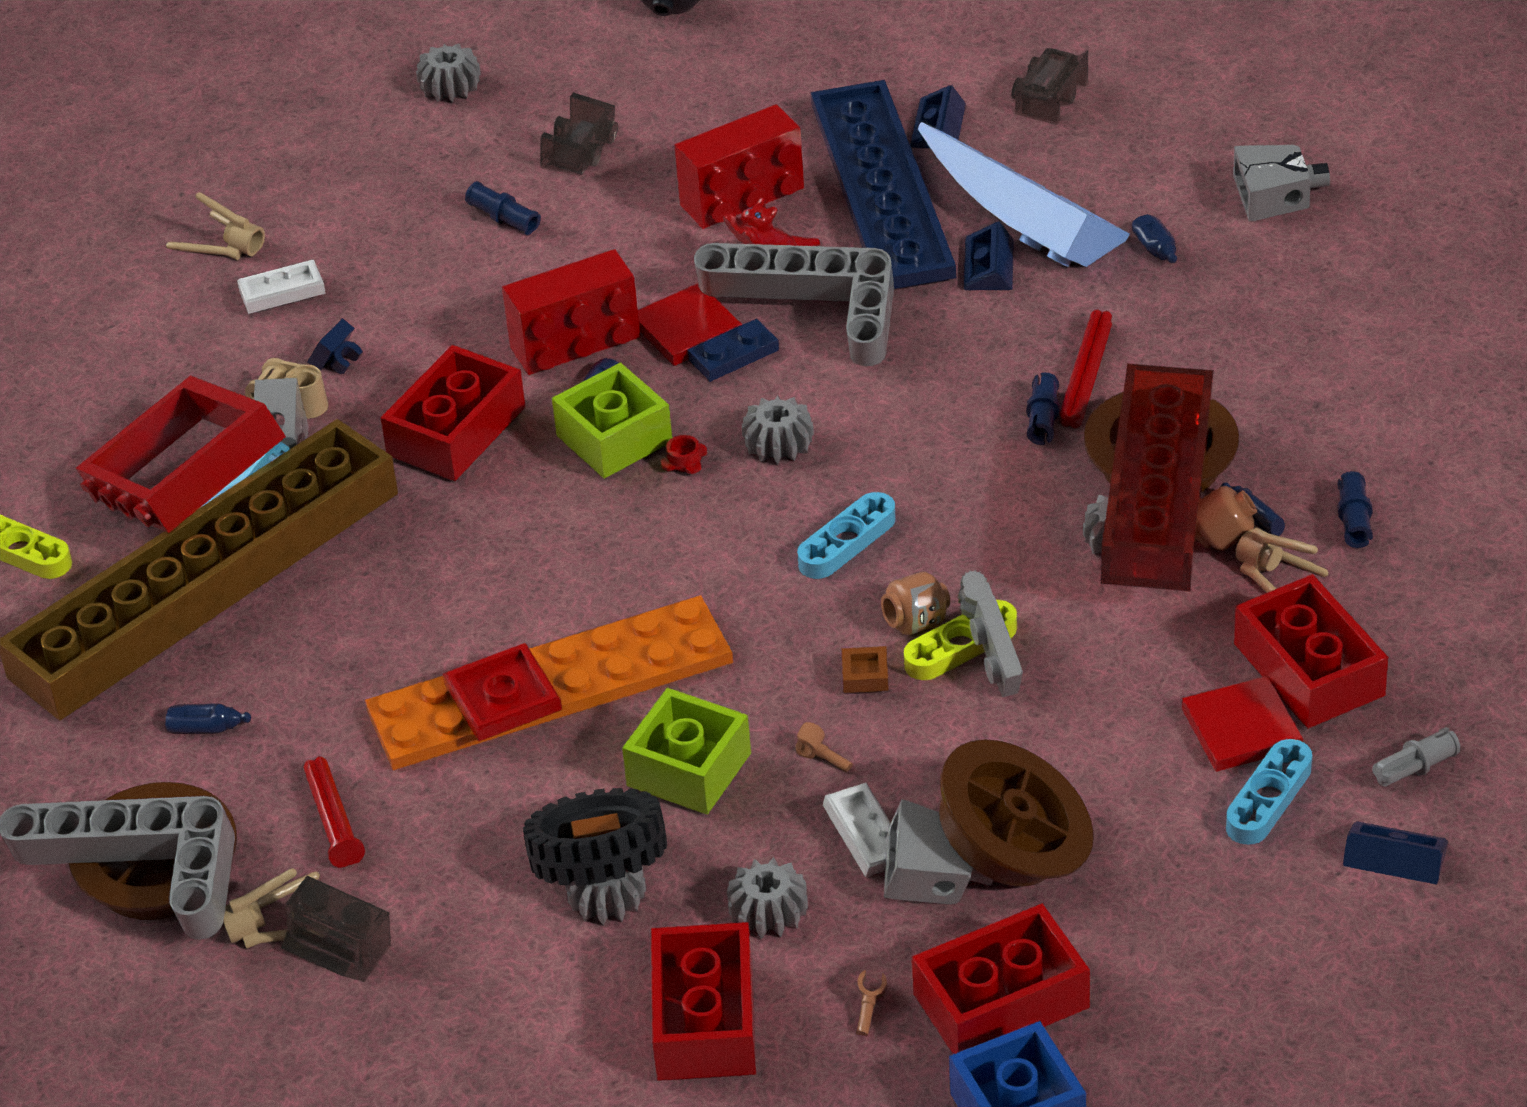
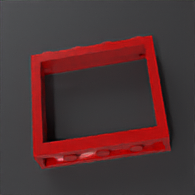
(247, 437)

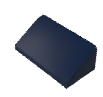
(941, 110)
(989, 259)
(1395, 852)

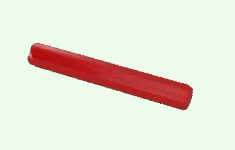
(1085, 369)

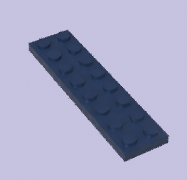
(883, 181)

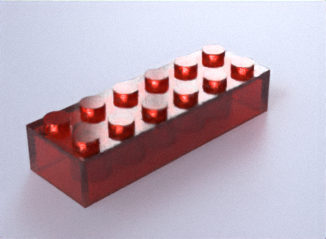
(1157, 478)

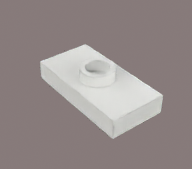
(281, 286)
(861, 826)

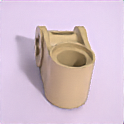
(308, 379)

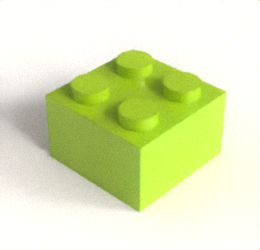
(612, 420)
(687, 750)

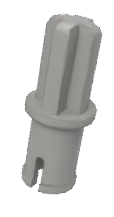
(1417, 757)

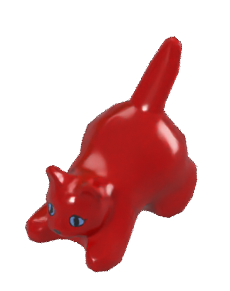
(757, 228)

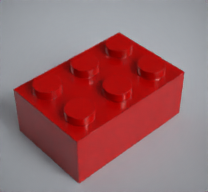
(739, 165)
(571, 311)
(453, 412)
(1311, 650)
(1001, 979)
(702, 1001)

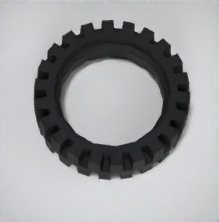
(561, 858)

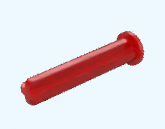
(344, 847)

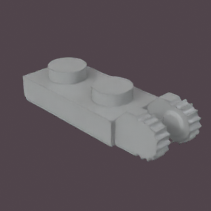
(990, 630)

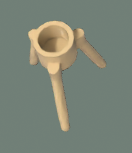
(239, 233)
(1261, 552)
(244, 914)

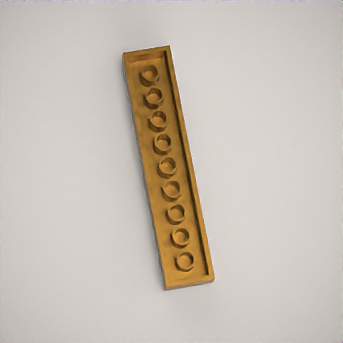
(197, 569)

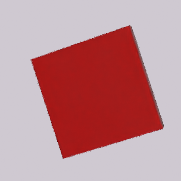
(684, 322)
(502, 692)
(1239, 722)

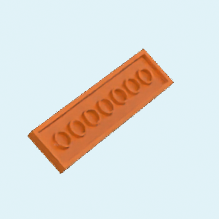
(582, 668)

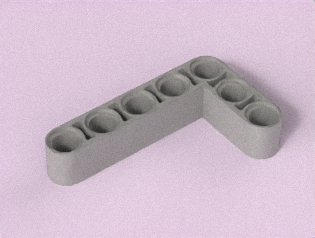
(809, 274)
(136, 832)

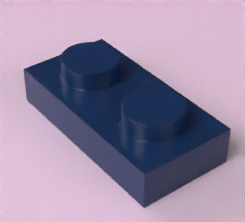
(733, 350)

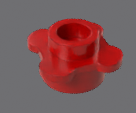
(684, 454)

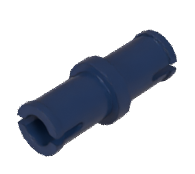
(502, 208)
(1042, 408)
(1354, 509)

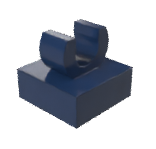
(335, 345)

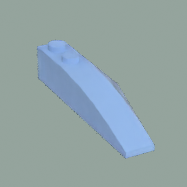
(1026, 205)

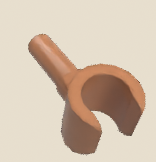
(810, 744)
(868, 1003)

